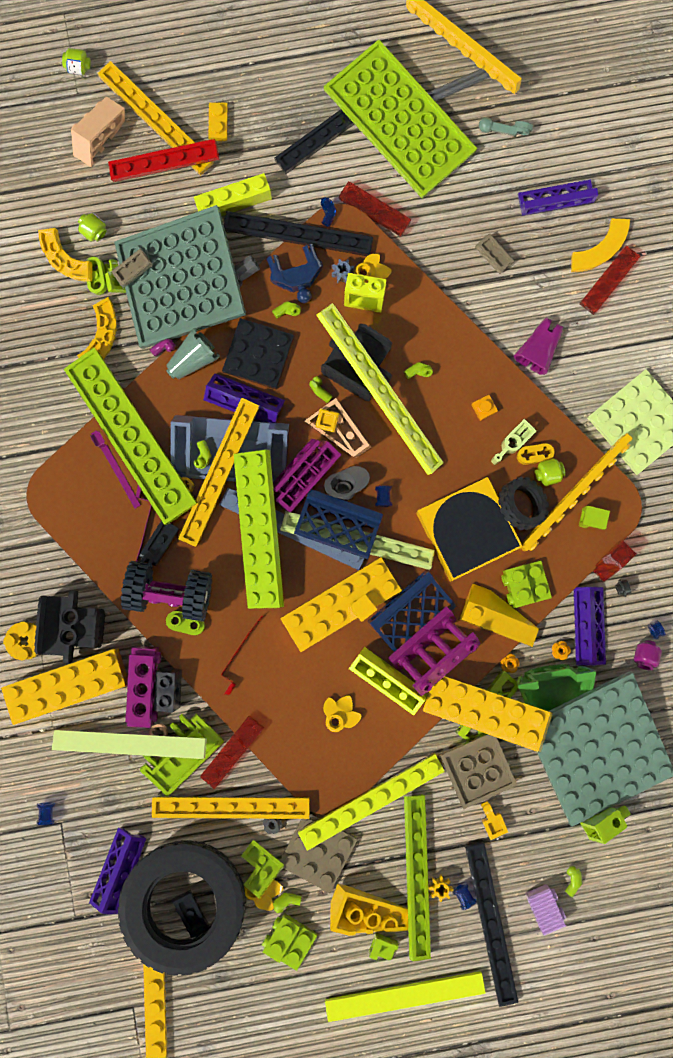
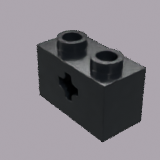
(168, 690)

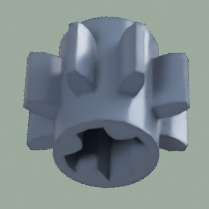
(342, 265)

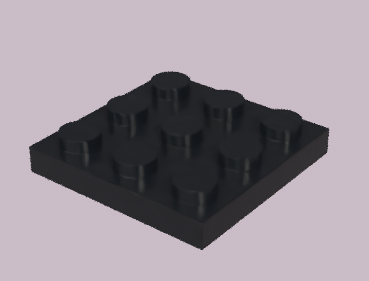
(258, 353)

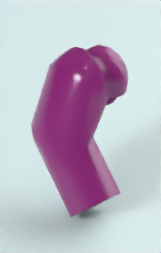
(161, 346)

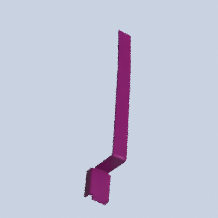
(99, 441)
(138, 495)

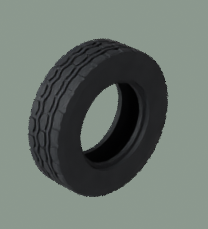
(140, 930)

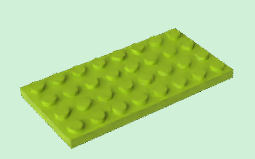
(400, 118)

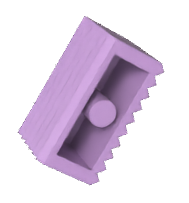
(544, 907)

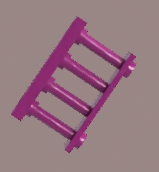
(423, 638)

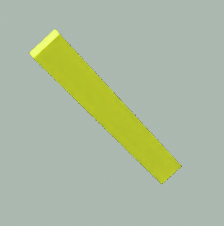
(404, 996)

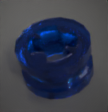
(656, 630)

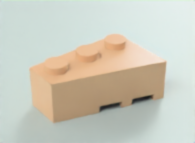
(95, 129)
(346, 432)

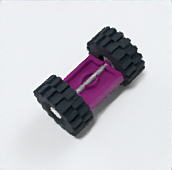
(140, 589)

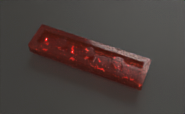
(375, 208)
(609, 280)
(231, 752)

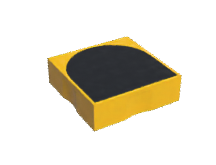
(468, 529)

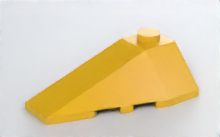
(493, 614)
(361, 912)

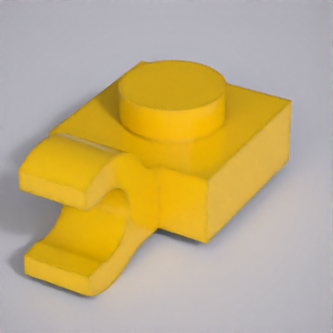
(493, 823)

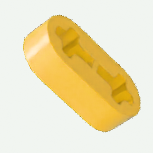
(535, 449)

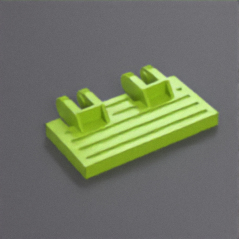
(172, 771)

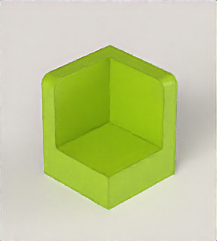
(594, 517)
(382, 947)

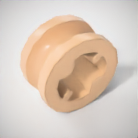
(162, 727)

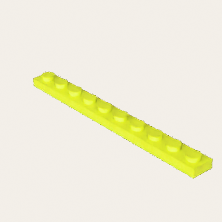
(379, 388)

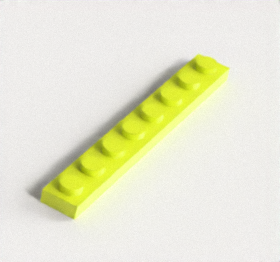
(370, 801)

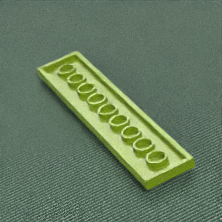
(130, 436)

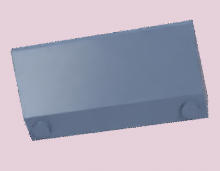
(189, 430)

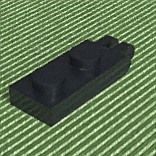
(158, 543)
(191, 914)

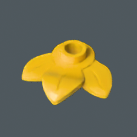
(373, 267)
(342, 711)
(265, 901)

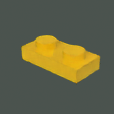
(218, 121)

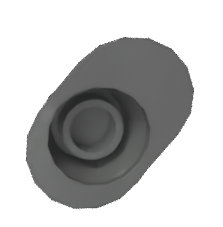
(347, 482)

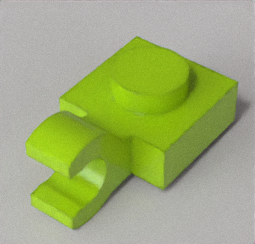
(112, 283)

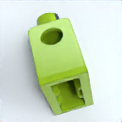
(606, 824)

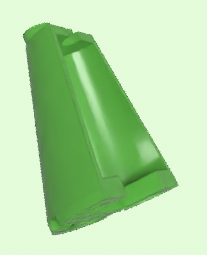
(555, 685)

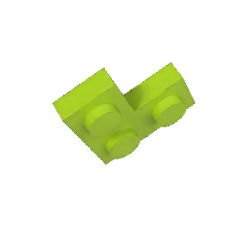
(265, 866)

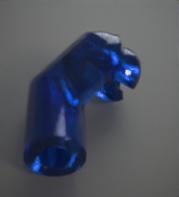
(329, 210)

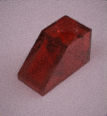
(613, 560)

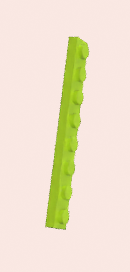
(417, 877)

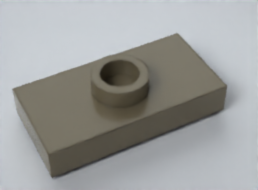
(494, 253)
(132, 268)

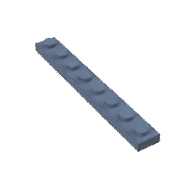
(230, 502)

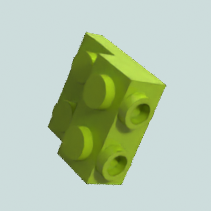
(526, 584)
(288, 941)

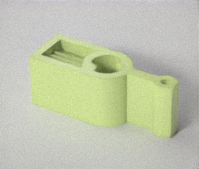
(514, 436)

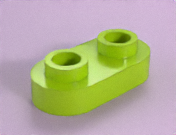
(97, 277)
(184, 625)

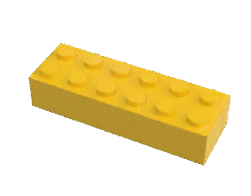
(332, 608)
(65, 686)
(489, 713)

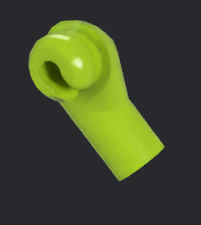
(287, 308)
(419, 369)
(318, 390)
(205, 455)
(576, 880)
(284, 900)

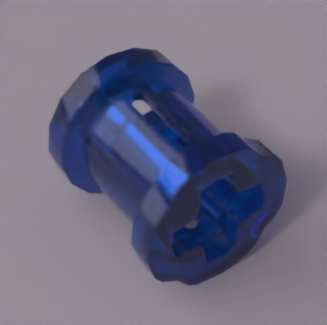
(383, 496)
(45, 813)
(464, 896)

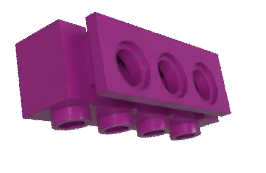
(305, 474)
(135, 694)

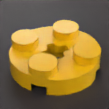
(13, 641)

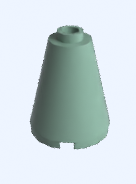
(191, 355)

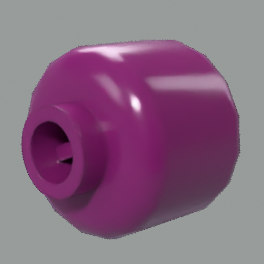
(647, 655)

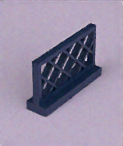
(346, 511)
(401, 600)

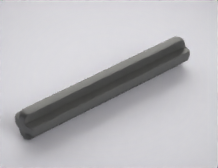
(458, 84)

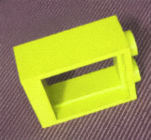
(364, 295)

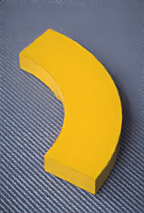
(604, 250)
(60, 259)
(105, 326)

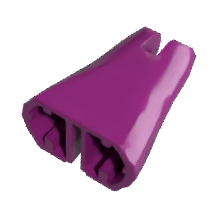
(540, 347)

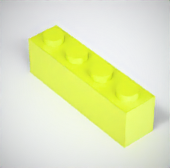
(236, 195)
(387, 680)

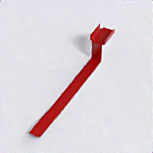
(232, 685)

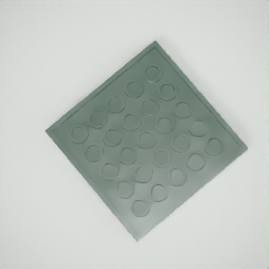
(189, 279)
(603, 749)

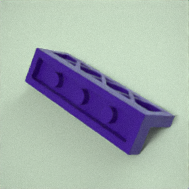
(557, 201)
(227, 398)
(586, 626)
(127, 858)

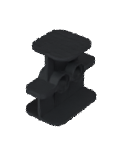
(340, 370)
(54, 625)

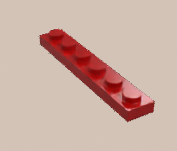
(163, 160)

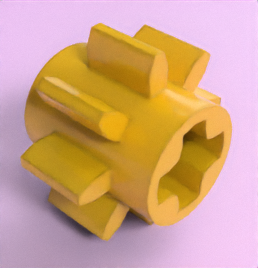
(436, 884)

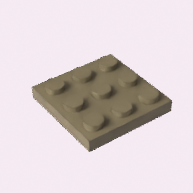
(478, 770)
(321, 863)

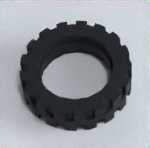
(536, 496)

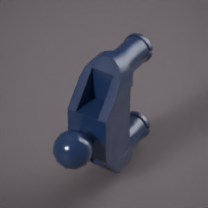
(298, 277)

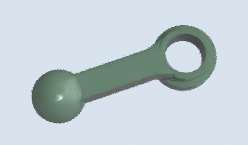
(520, 127)

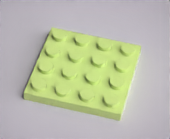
(642, 412)

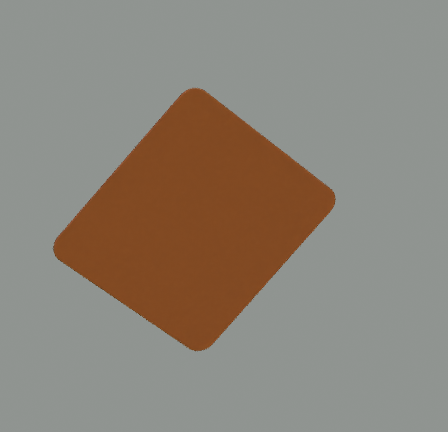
(276, 684)

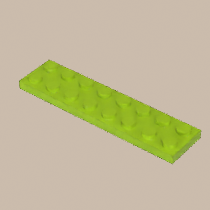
(258, 529)

